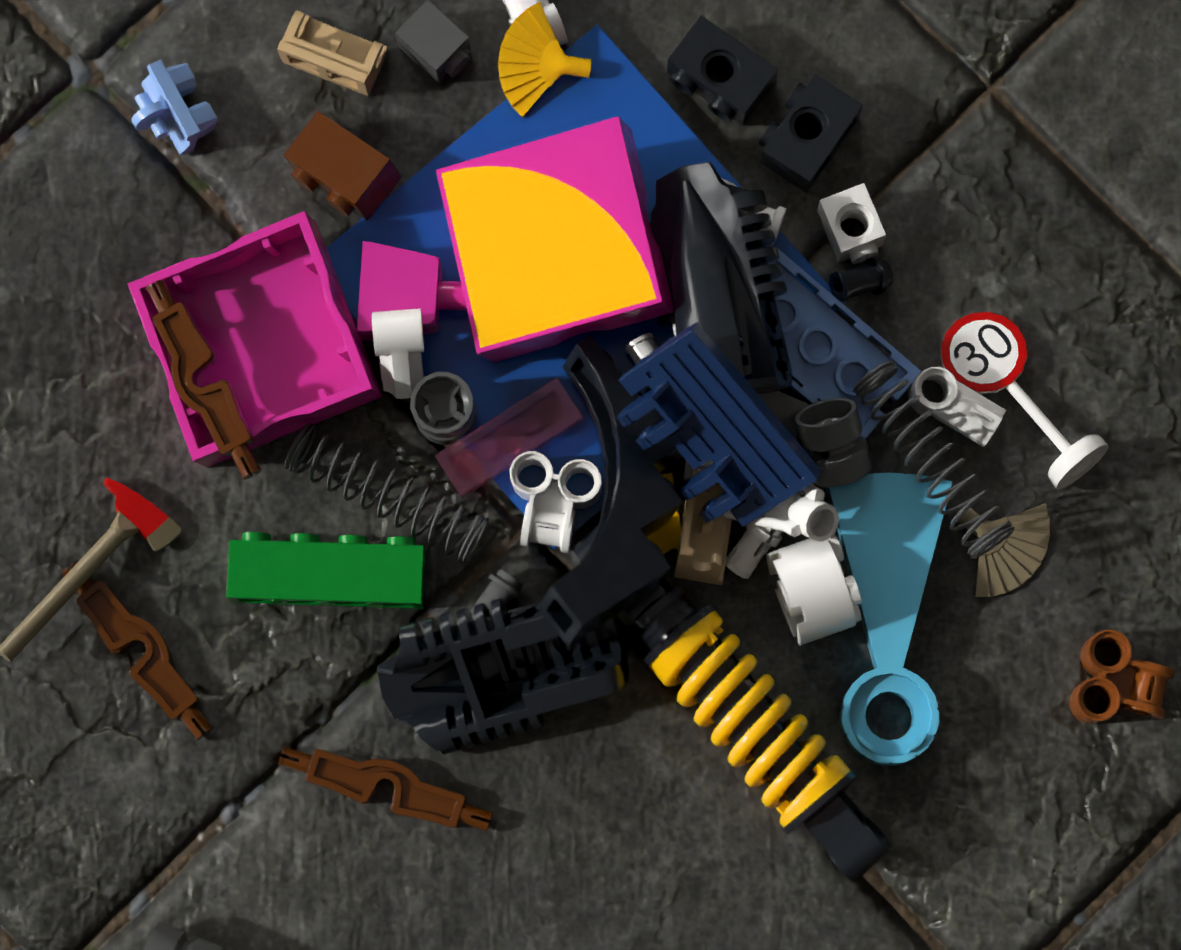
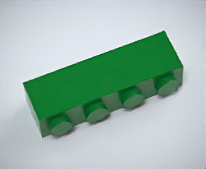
(326, 573)

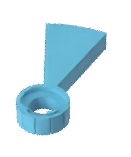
(888, 548)

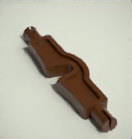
(214, 402)
(155, 668)
(410, 795)

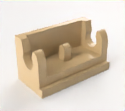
(331, 53)
(702, 544)

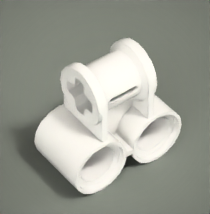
(551, 502)

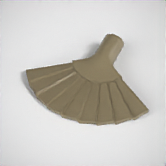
(1014, 558)

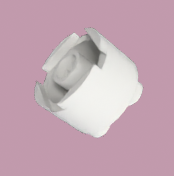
(814, 589)

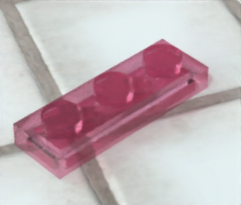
(514, 431)

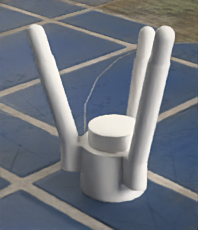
(806, 516)

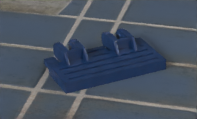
(721, 422)

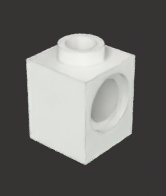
(851, 204)

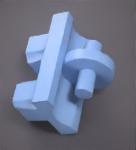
(166, 111)

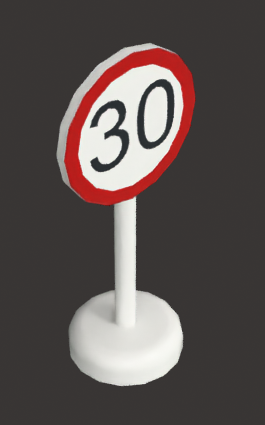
(988, 356)

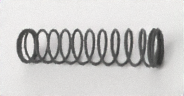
(877, 378)
(470, 539)

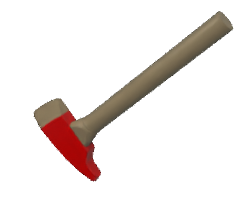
(133, 516)

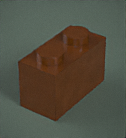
(342, 167)

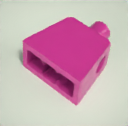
(401, 281)

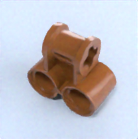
(1127, 684)

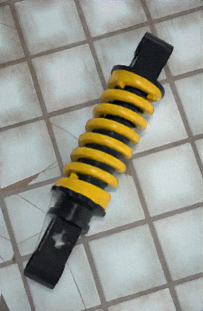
(691, 653)

